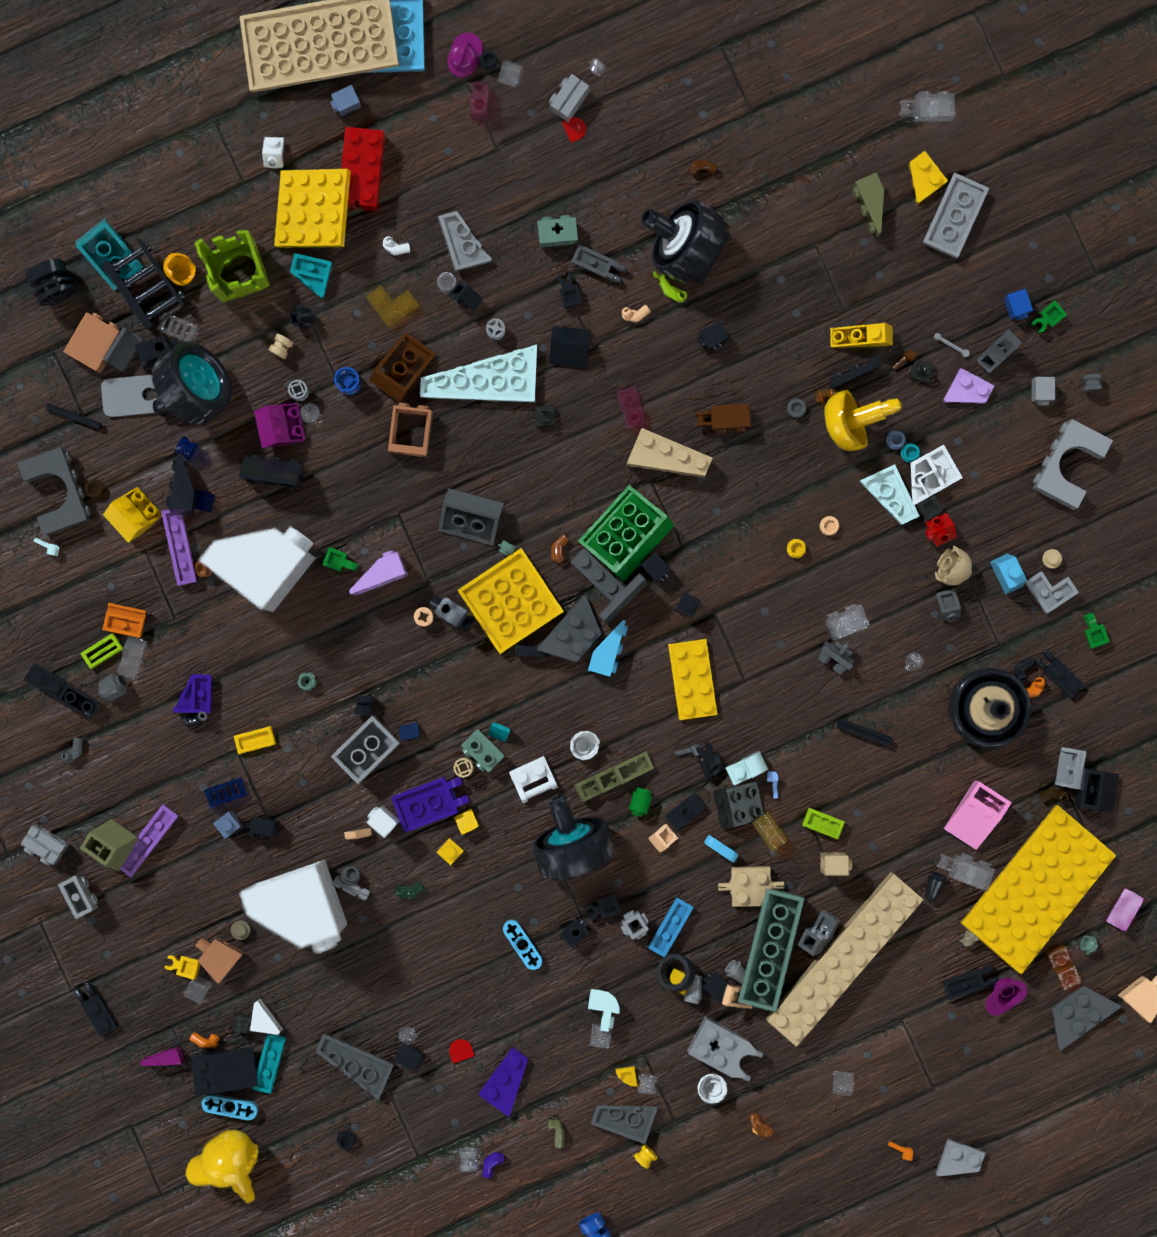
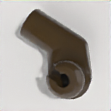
(1054, 792)

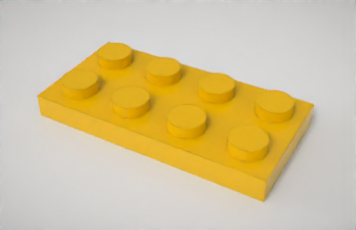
(692, 679)

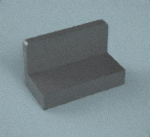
(123, 350)

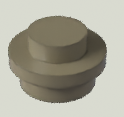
(240, 930)

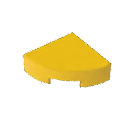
(627, 1075)

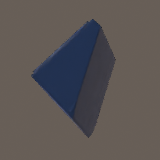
(409, 731)

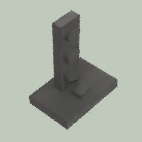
(608, 584)

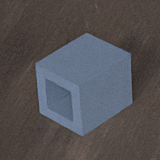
(345, 101)
(228, 824)

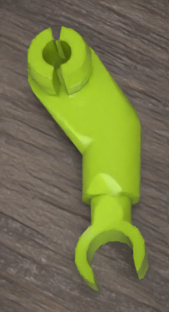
(670, 291)

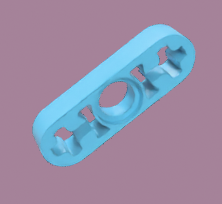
(534, 953)
(217, 1099)

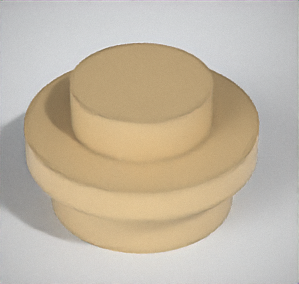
(1052, 558)

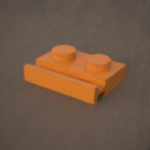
(124, 620)

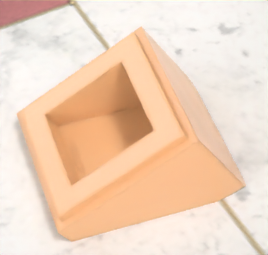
(663, 838)

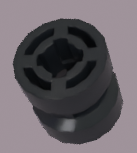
(364, 709)

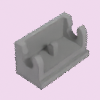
(1070, 768)

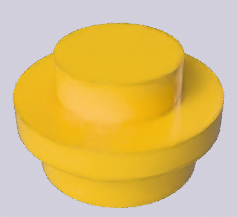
(796, 548)

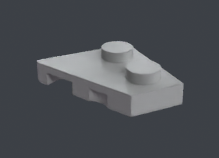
(959, 1159)

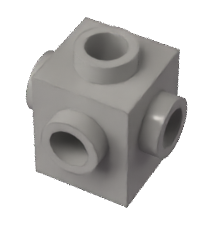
(635, 932)

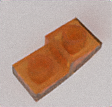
(1063, 967)

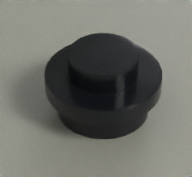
(488, 60)
(346, 1139)

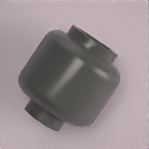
(112, 687)

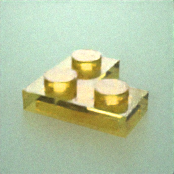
(390, 310)

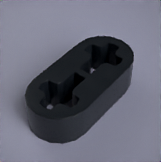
(529, 651)

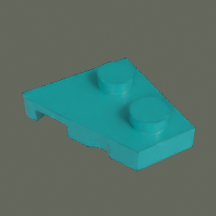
(312, 272)

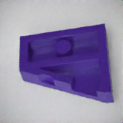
(196, 695)

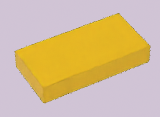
(254, 740)

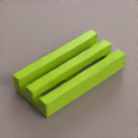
(116, 643)

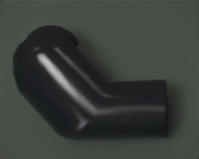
(1020, 669)
(197, 720)

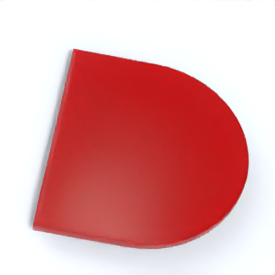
(575, 128)
(460, 1050)

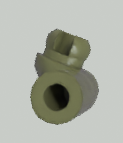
(559, 1132)

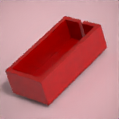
(364, 158)

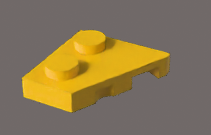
(925, 176)

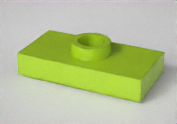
(823, 823)

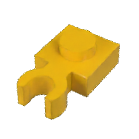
(186, 966)

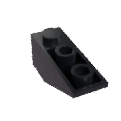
(182, 497)

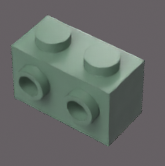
(482, 750)

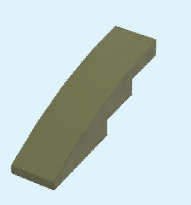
(614, 776)

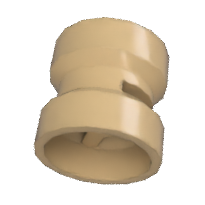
(281, 346)
(463, 767)

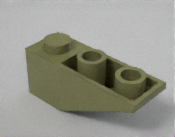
(871, 196)

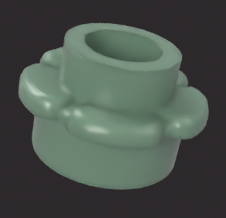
(506, 548)
(312, 682)
(1088, 944)

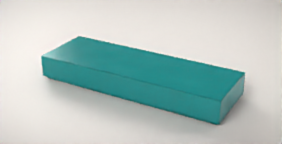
(269, 1062)

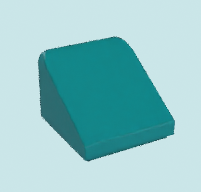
(499, 731)

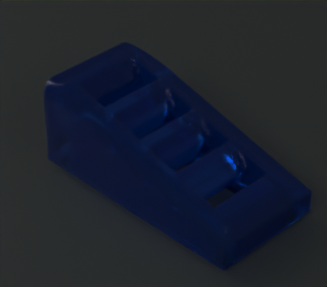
(211, 803)

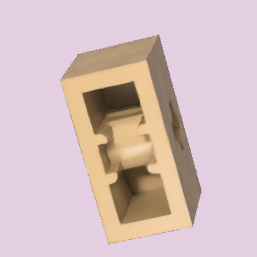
(835, 863)

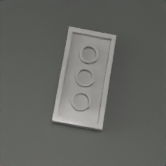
(955, 215)

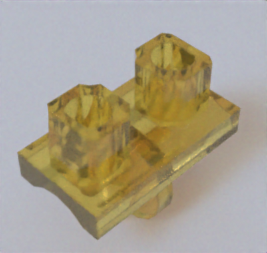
(769, 831)

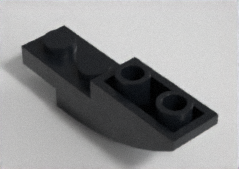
(62, 690)

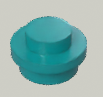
(910, 453)

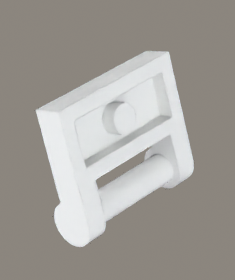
(530, 773)

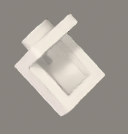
(273, 152)

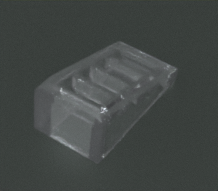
(191, 335)

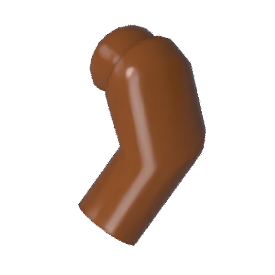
(556, 549)

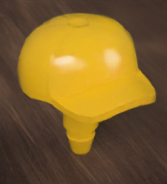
(847, 422)
(226, 1163)

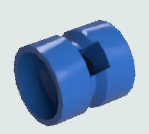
(347, 381)
(594, 1226)

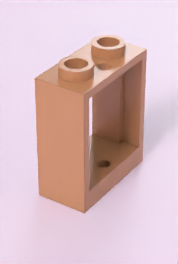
(404, 449)

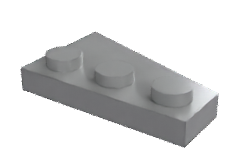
(461, 244)

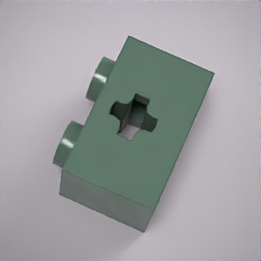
(567, 234)

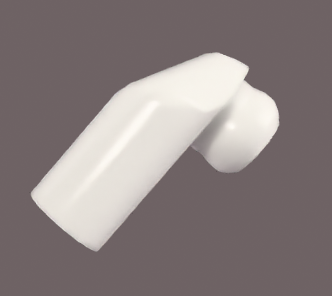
(393, 248)

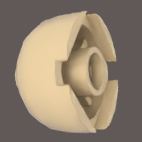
(954, 566)

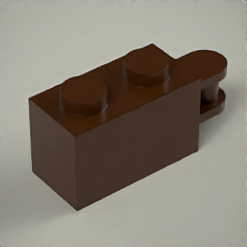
(726, 418)

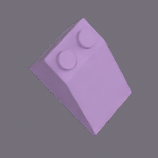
(383, 571)

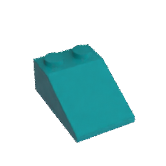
(106, 244)

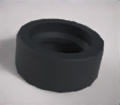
(662, 972)

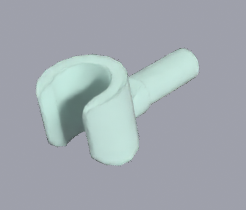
(51, 549)

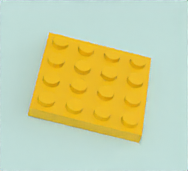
(312, 208)
(510, 601)

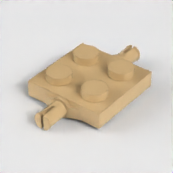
(749, 885)

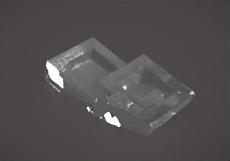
(132, 657)

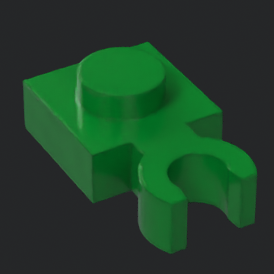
(1050, 315)

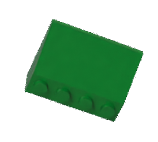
(626, 533)

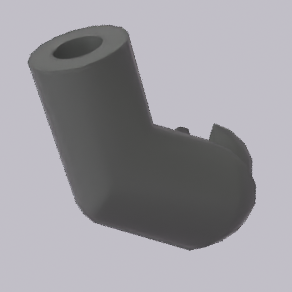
(75, 752)

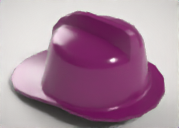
(464, 54)
(1005, 995)

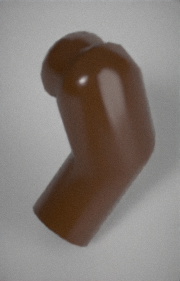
(702, 164)

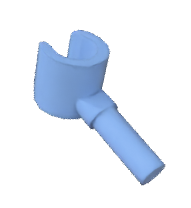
(773, 777)

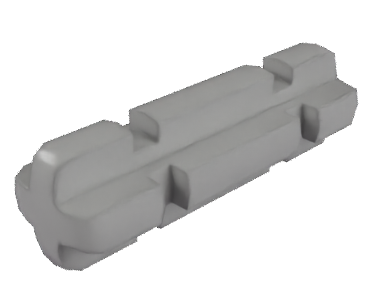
(353, 890)

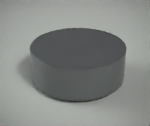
(796, 408)

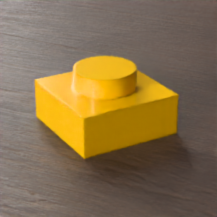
(450, 851)

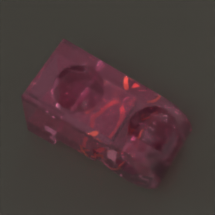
(479, 101)

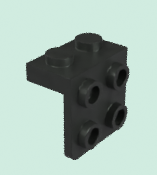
(738, 805)

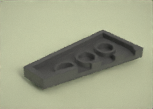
(362, 1066)

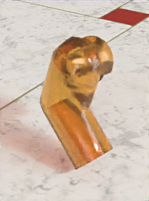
(824, 393)
(759, 1128)

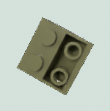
(110, 844)

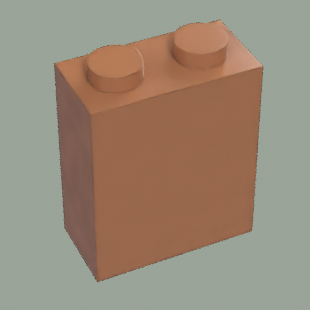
(92, 341)

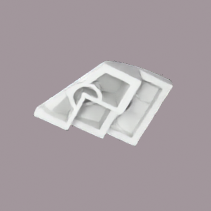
(932, 474)

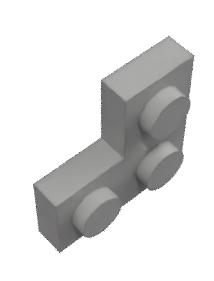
(1050, 596)

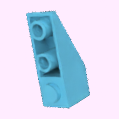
(604, 655)

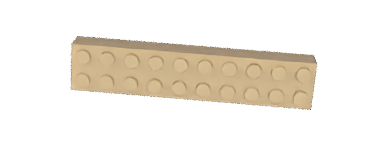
(844, 958)

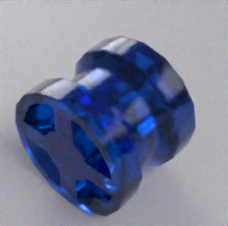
(186, 448)

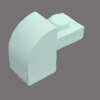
(746, 768)
(604, 1002)

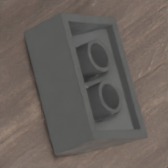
(470, 516)

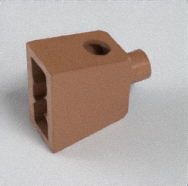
(218, 957)

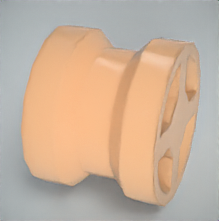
(426, 616)

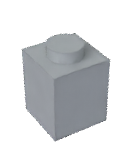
(1043, 390)

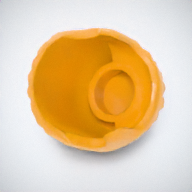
(179, 269)

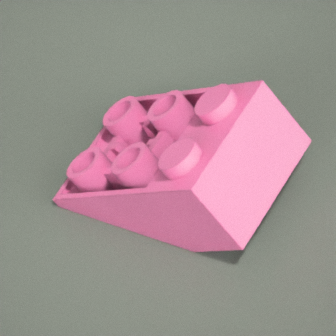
(977, 814)

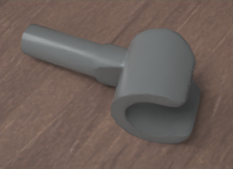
(691, 749)

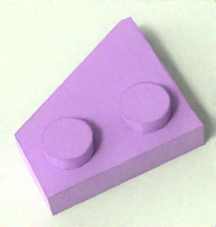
(968, 389)

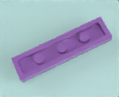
(179, 548)
(149, 839)

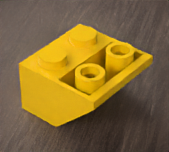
(132, 514)

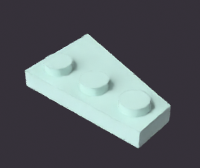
(891, 493)

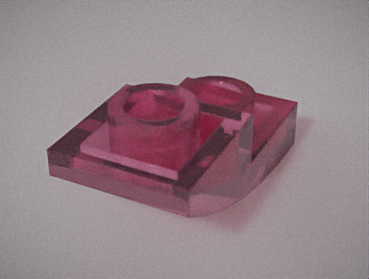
(631, 407)

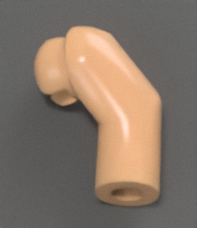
(633, 315)

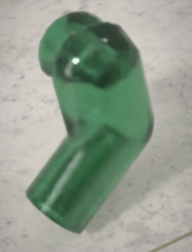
(408, 892)

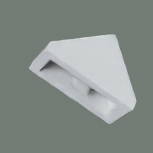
(263, 1019)

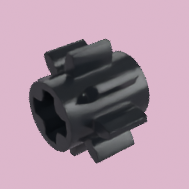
(301, 317)

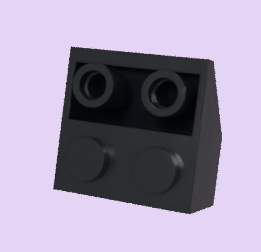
(1097, 790)

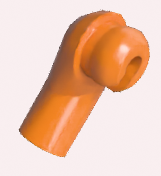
(1036, 687)
(202, 1042)

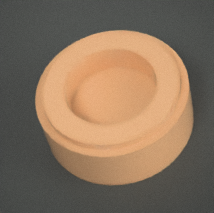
(829, 525)

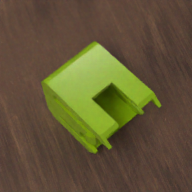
(226, 253)

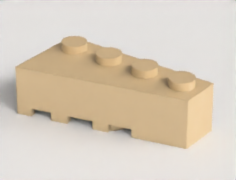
(662, 454)

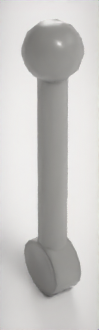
(965, 353)

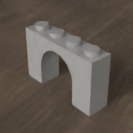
(1050, 480)

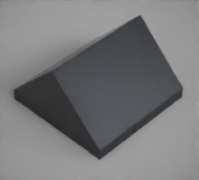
(569, 347)

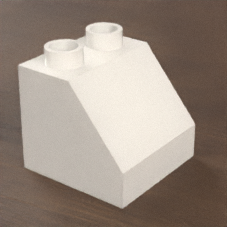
(261, 564)
(299, 906)

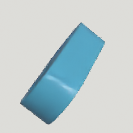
(721, 848)

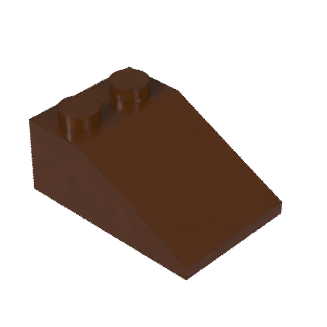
(402, 367)

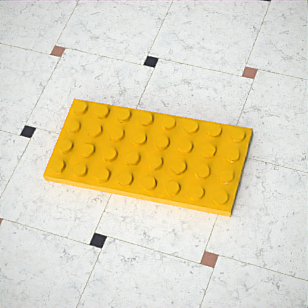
(1038, 889)

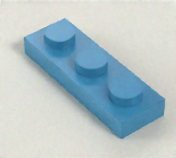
(670, 927)

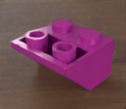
(279, 425)

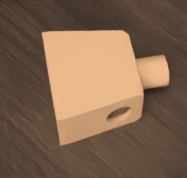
(1142, 997)

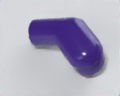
(491, 1161)

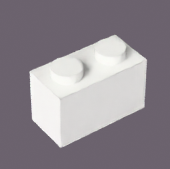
(382, 820)

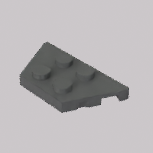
(573, 633)
(1079, 1014)

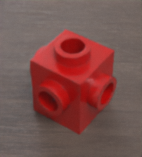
(940, 529)

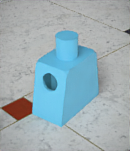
(1008, 573)

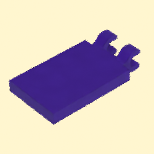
(428, 803)

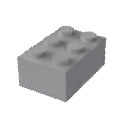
(365, 749)

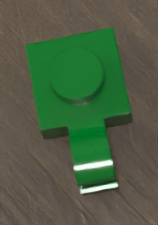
(337, 560)
(1095, 634)

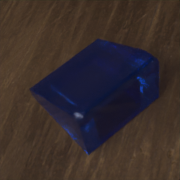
(204, 501)

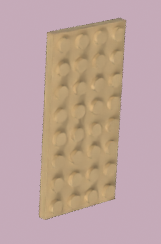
(317, 42)

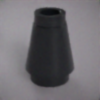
(935, 884)

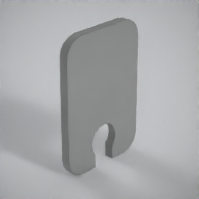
(125, 396)

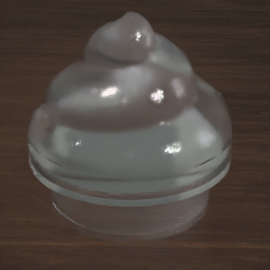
(913, 661)

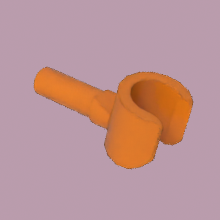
(907, 1151)

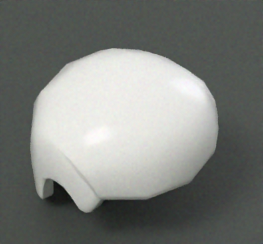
(584, 745)
(712, 1088)

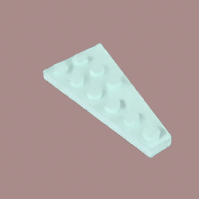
(492, 379)

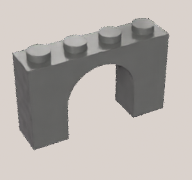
(74, 510)

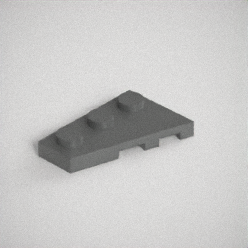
(626, 1121)

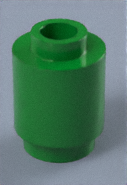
(640, 801)

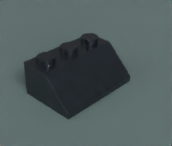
(272, 471)

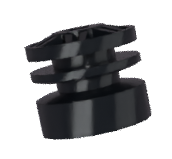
(50, 282)

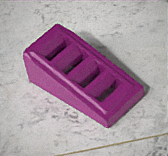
(169, 1057)

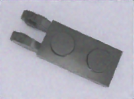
(596, 263)

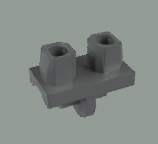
(843, 661)

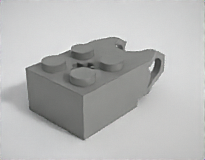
(728, 1052)

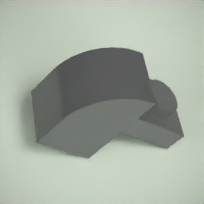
(998, 351)
(820, 936)

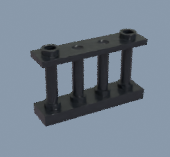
(125, 285)

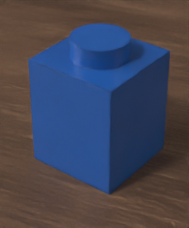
(1018, 305)

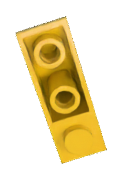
(862, 336)

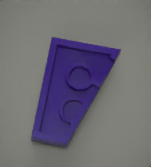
(505, 1081)

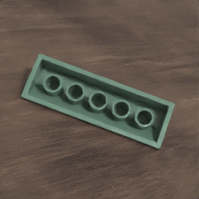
(771, 949)

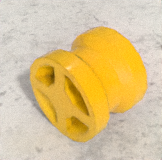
(645, 1156)

